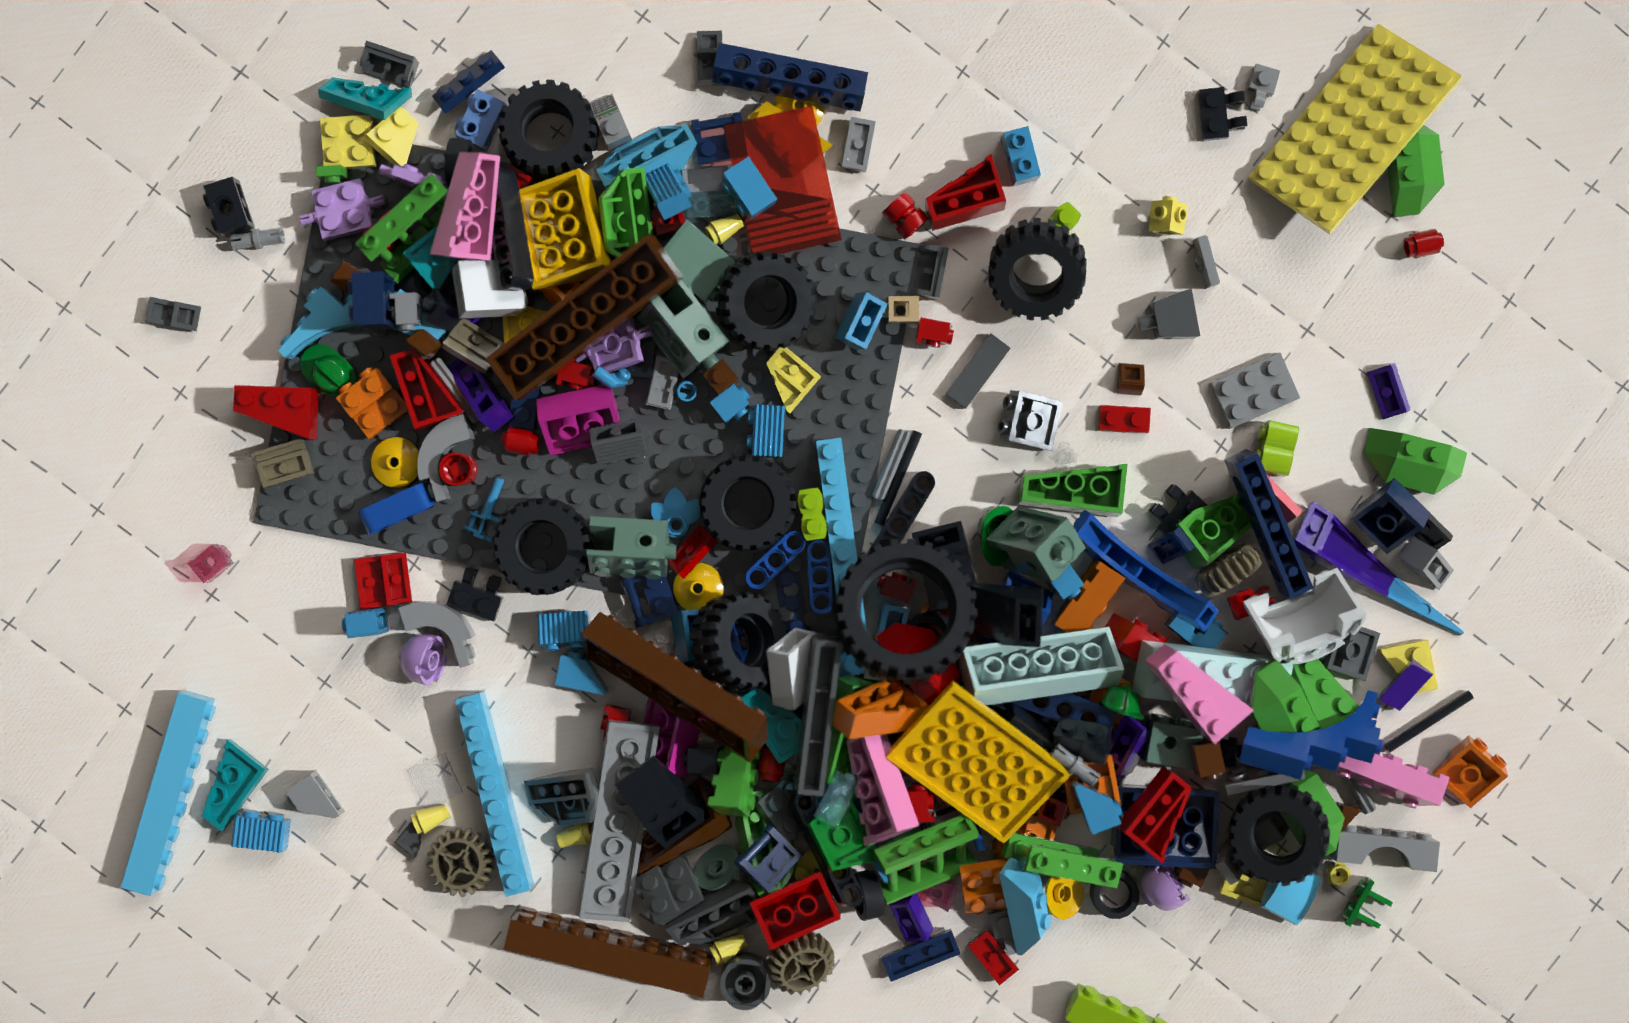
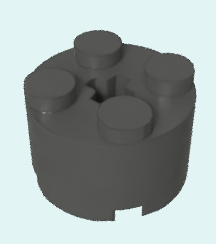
(731, 981)

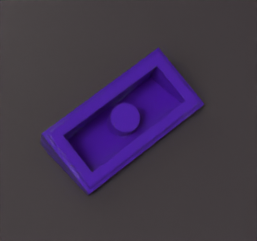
(1388, 391)
(1405, 685)
(912, 918)

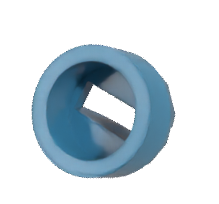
(687, 385)

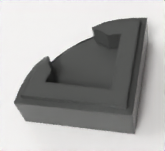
(409, 840)

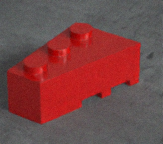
(967, 197)
(423, 392)
(283, 407)
(1129, 635)
(1156, 812)

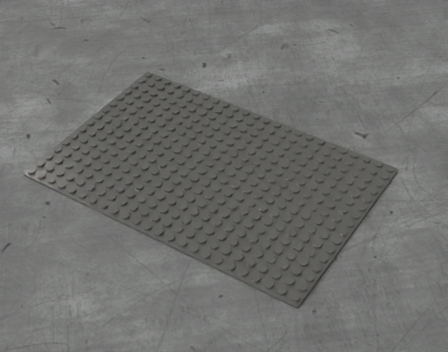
(681, 444)

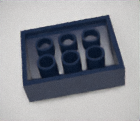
(1194, 834)

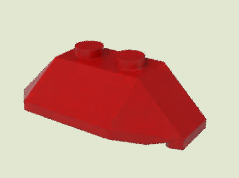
(913, 639)

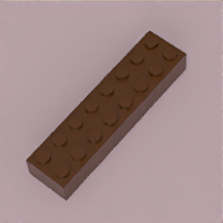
(584, 317)
(675, 686)
(608, 951)

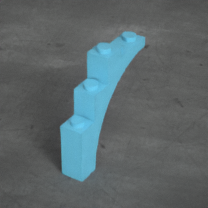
(329, 316)

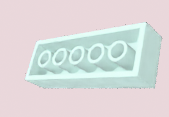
(1059, 666)
(1229, 668)

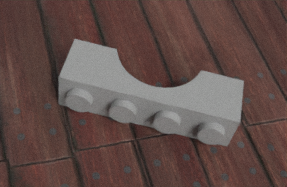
(1416, 851)

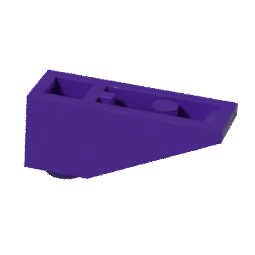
(481, 395)
(1127, 746)

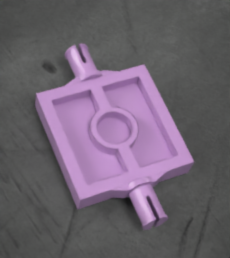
(408, 175)
(342, 209)
(618, 348)

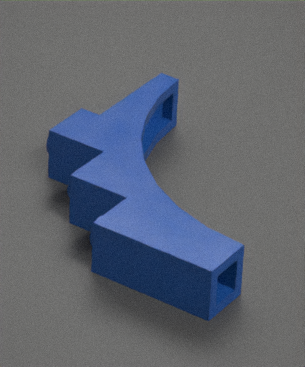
(1142, 575)
(1325, 748)

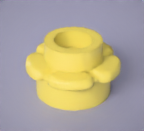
(1340, 880)

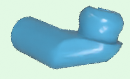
(612, 380)

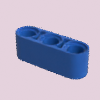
(396, 508)
(764, 565)
(819, 589)

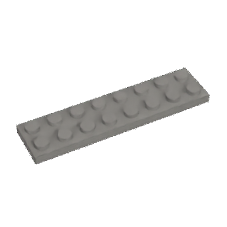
(616, 829)

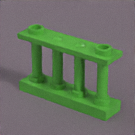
(396, 223)
(919, 847)
(1062, 860)

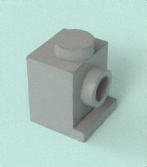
(406, 310)

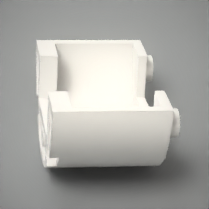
(1309, 623)

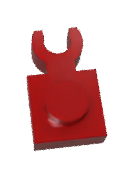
(1236, 601)

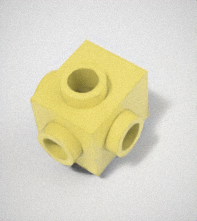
(1167, 216)

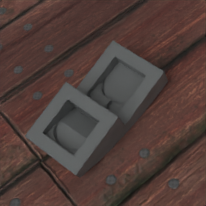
(706, 53)
(173, 314)

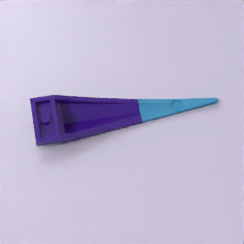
(1334, 547)

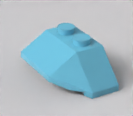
(651, 150)
(1024, 904)

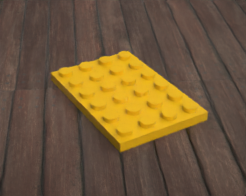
(978, 762)

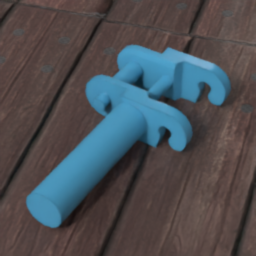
(487, 510)

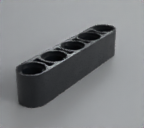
(510, 235)
(906, 516)
(847, 878)

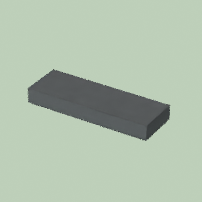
(978, 371)

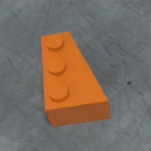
(1082, 610)
(878, 710)

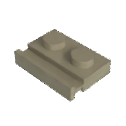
(471, 345)
(283, 463)

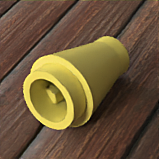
(724, 228)
(429, 818)
(576, 835)
(727, 948)

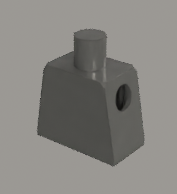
(1172, 317)

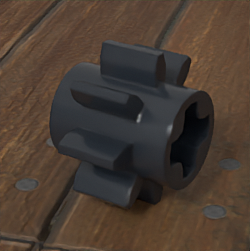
(1230, 751)

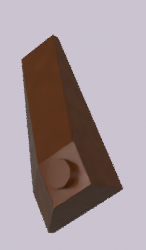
(713, 826)

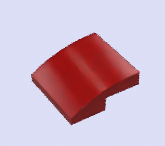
(382, 580)

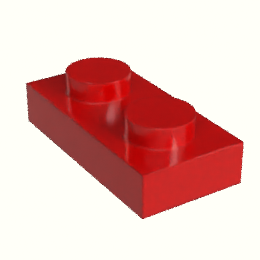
(1124, 419)
(692, 551)
(993, 957)

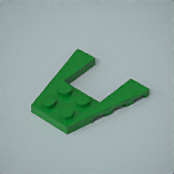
(845, 845)

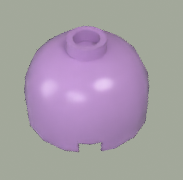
(423, 659)
(1162, 888)

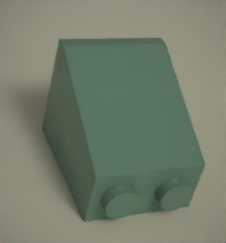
(698, 261)

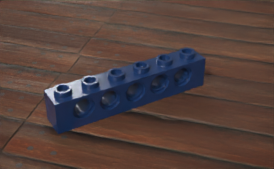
(789, 77)
(1268, 523)
(1078, 705)

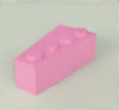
(469, 208)
(1202, 699)
(1396, 780)
(880, 789)

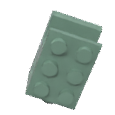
(687, 337)
(1037, 543)
(638, 547)
(1168, 740)

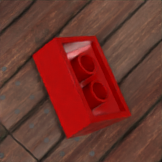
(795, 910)

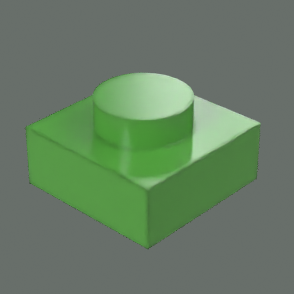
(331, 174)

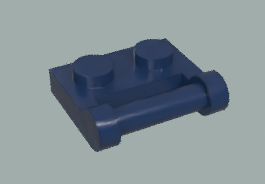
(713, 148)
(658, 596)
(774, 864)

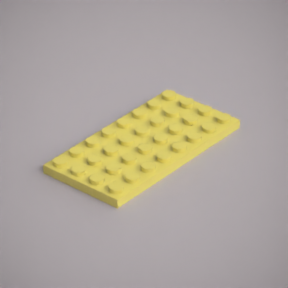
(1354, 128)

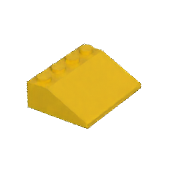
(563, 229)

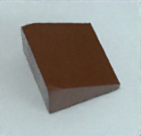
(343, 274)
(424, 343)
(1130, 379)
(1349, 812)

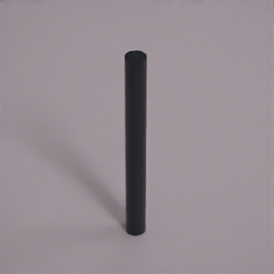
(898, 477)
(1428, 721)

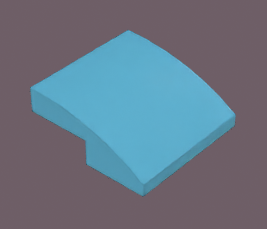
(1291, 901)

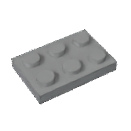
(1254, 390)
(1246, 779)

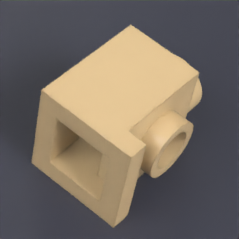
(911, 307)

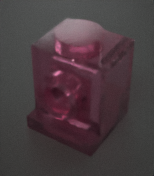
(221, 558)
(945, 899)

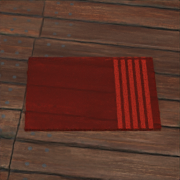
(792, 163)

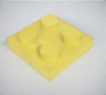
(345, 143)

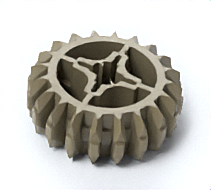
(1228, 570)
(451, 856)
(801, 963)

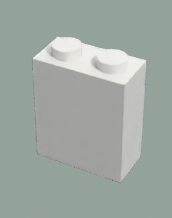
(481, 293)
(789, 667)

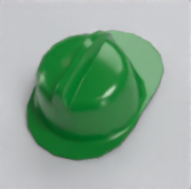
(326, 369)
(985, 527)
(1123, 700)

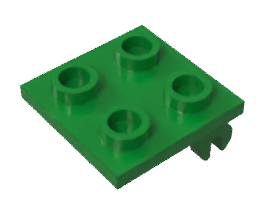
(1352, 909)

